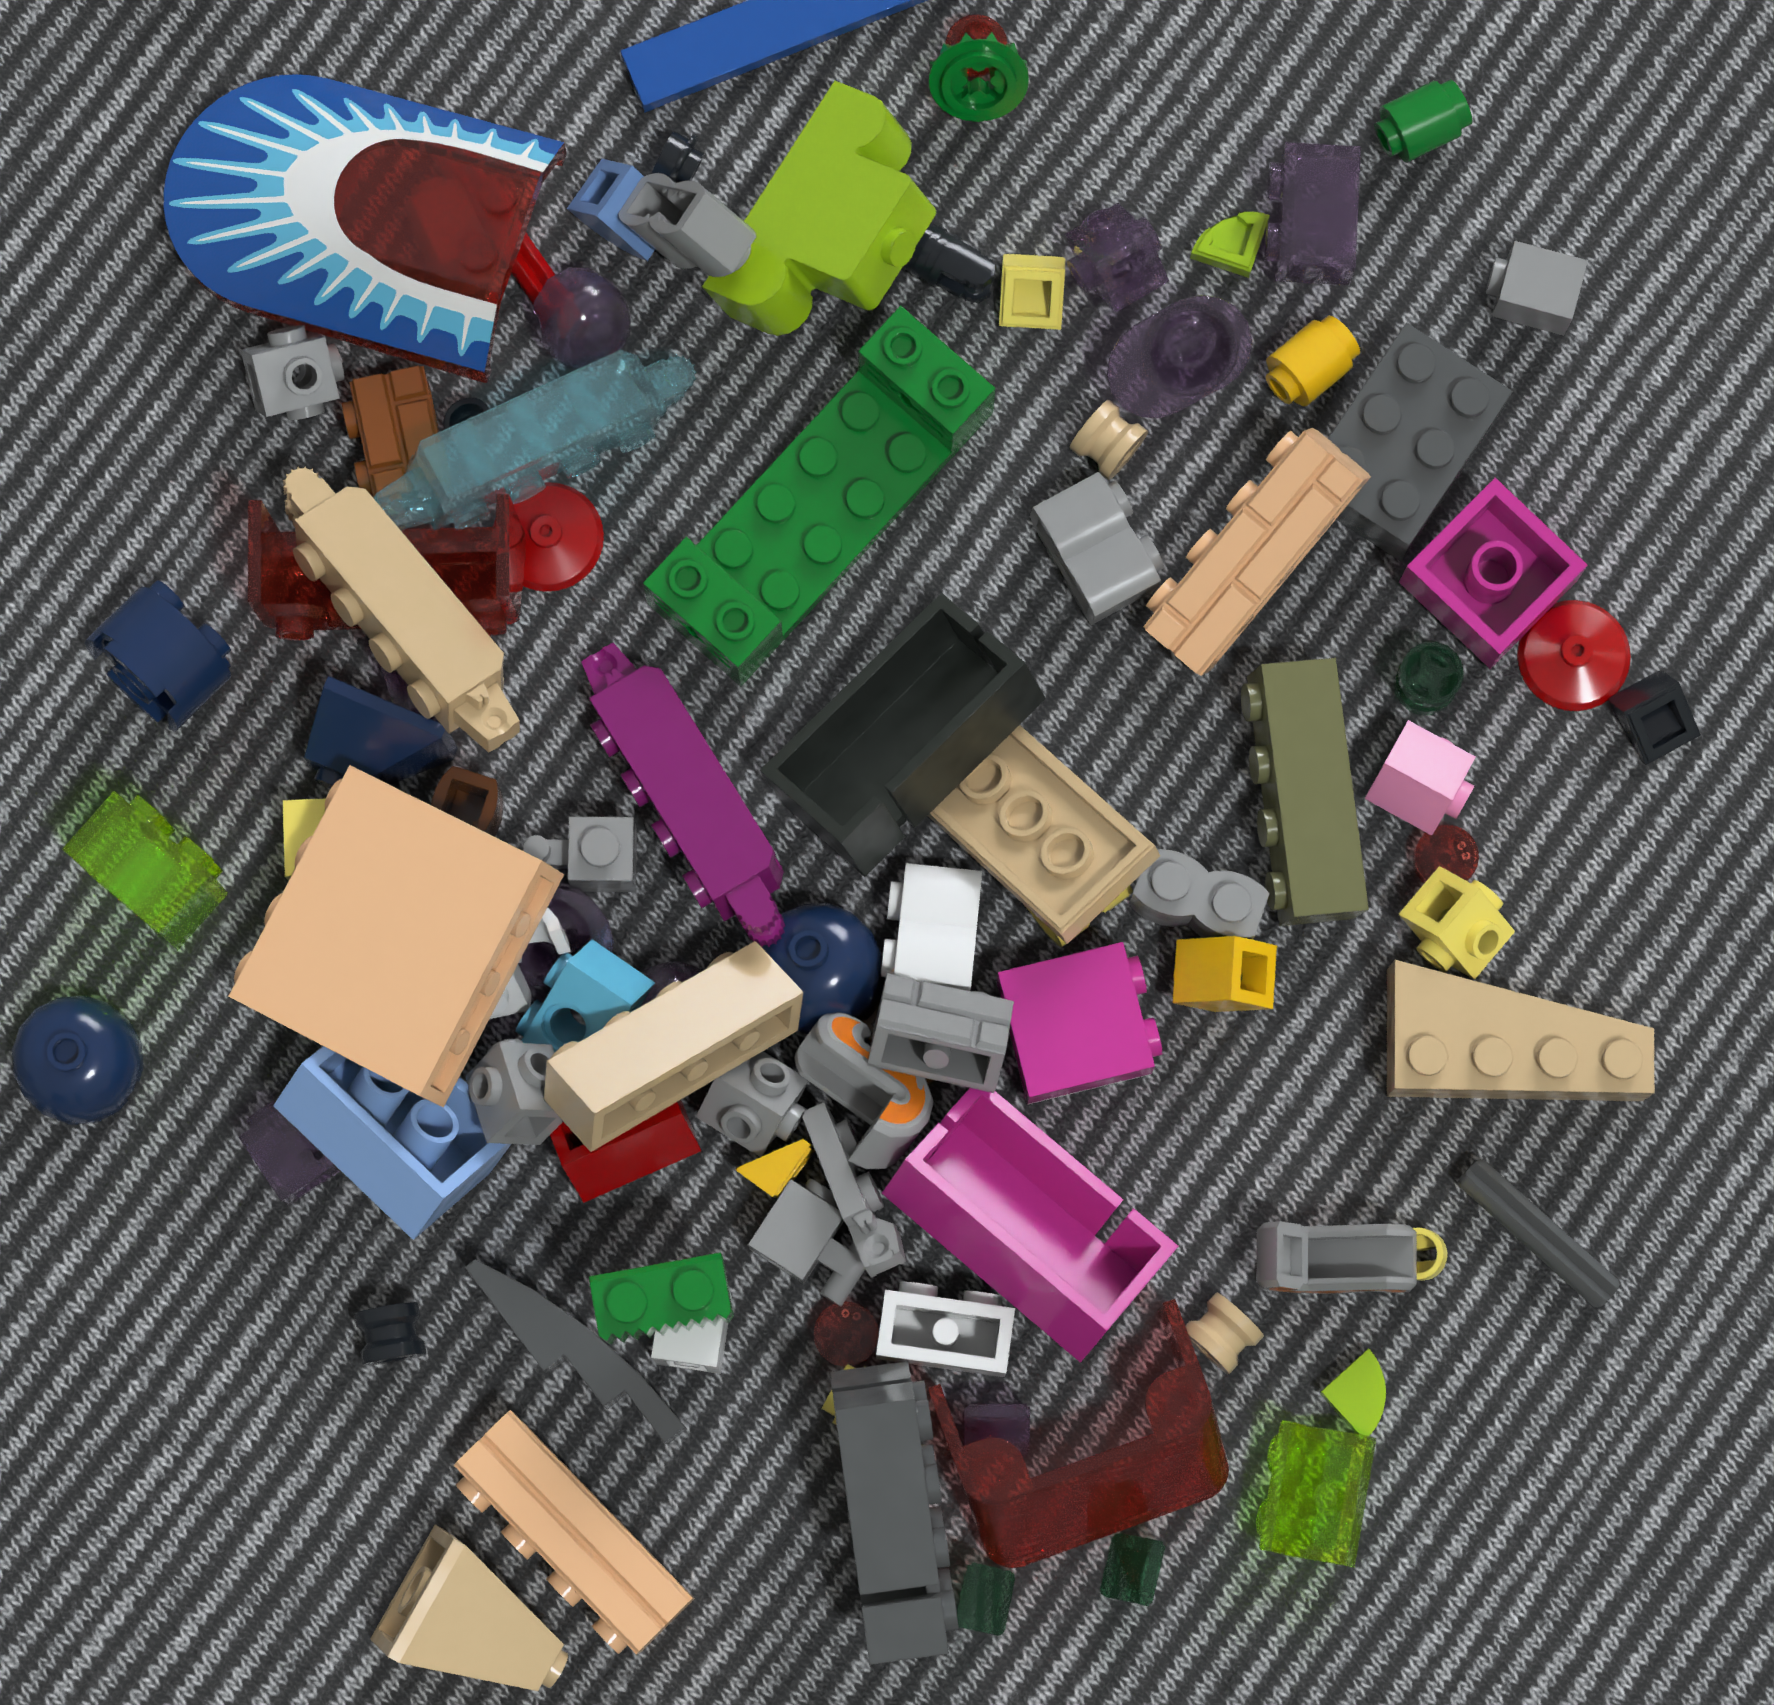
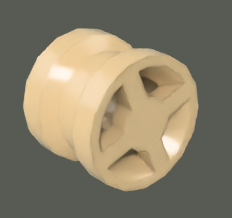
(1108, 439)
(1223, 1333)

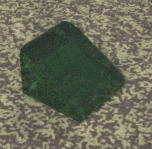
(1132, 1569)
(985, 1599)

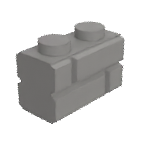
(940, 1033)

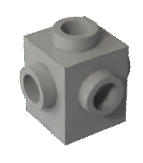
(271, 369)
(510, 1093)
(755, 1103)

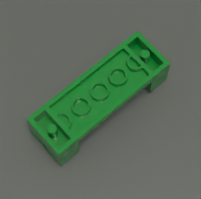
(823, 498)

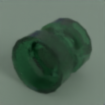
(1433, 668)

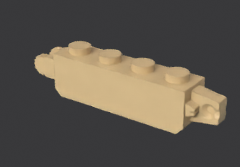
(401, 607)

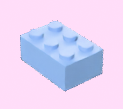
(388, 1140)

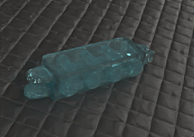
(535, 438)

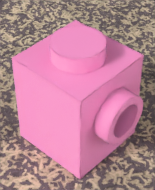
(1422, 779)

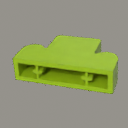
(829, 218)

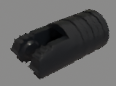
(952, 265)

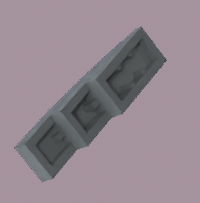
(556, 1336)

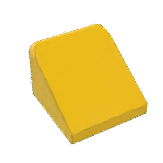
(777, 1168)

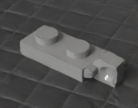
(855, 1194)

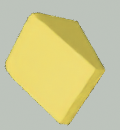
(1032, 291)

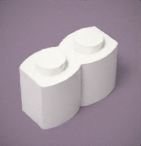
(935, 925)

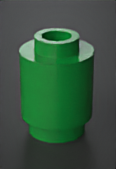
(1423, 120)

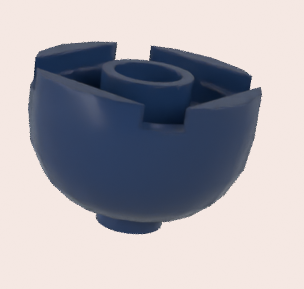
(829, 960)
(77, 1059)

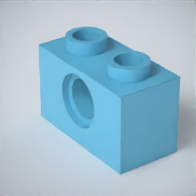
(590, 983)

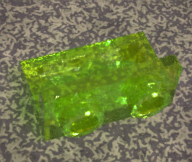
(1315, 1493)

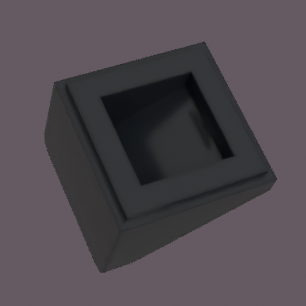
(1655, 716)

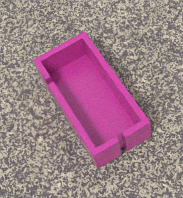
(1028, 1220)

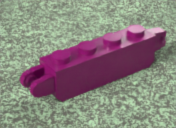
(688, 790)

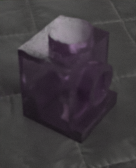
(285, 1155)

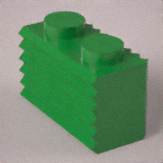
(661, 1298)

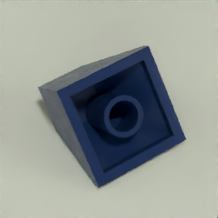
(372, 737)

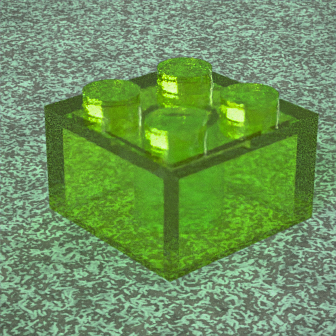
(138, 863)

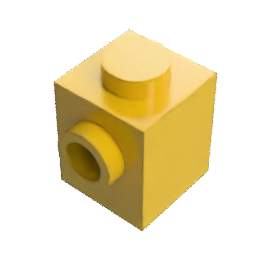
(1211, 971)

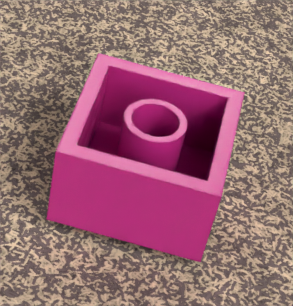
(1492, 573)

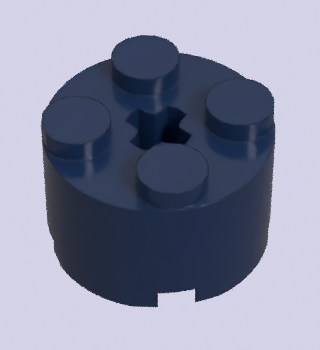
(161, 655)

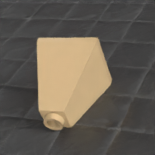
(466, 1621)

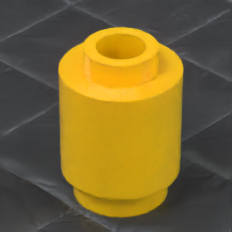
(1311, 361)

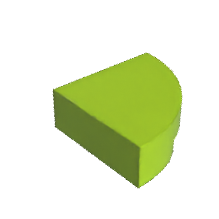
(1232, 243)
(1359, 1394)

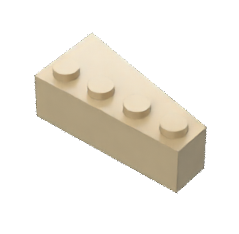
(1496, 1043)

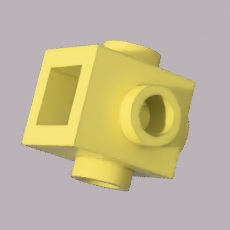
(1457, 923)

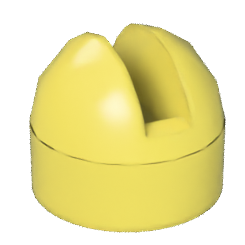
(1426, 1241)

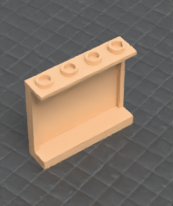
(395, 935)

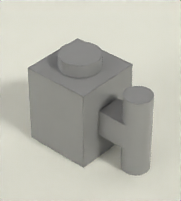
(597, 855)
(802, 1233)

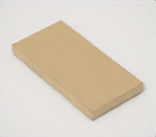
(1044, 834)

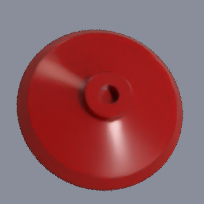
(561, 537)
(1574, 656)

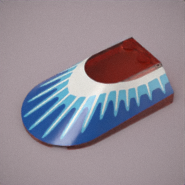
(357, 215)

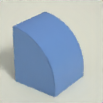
(602, 199)

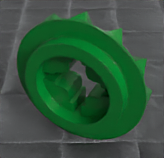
(979, 98)

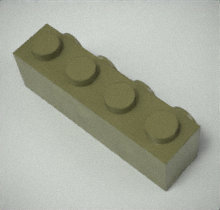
(1305, 792)

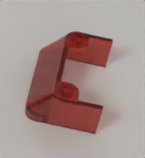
(476, 563)
(1103, 1494)

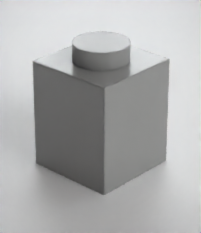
(1536, 287)

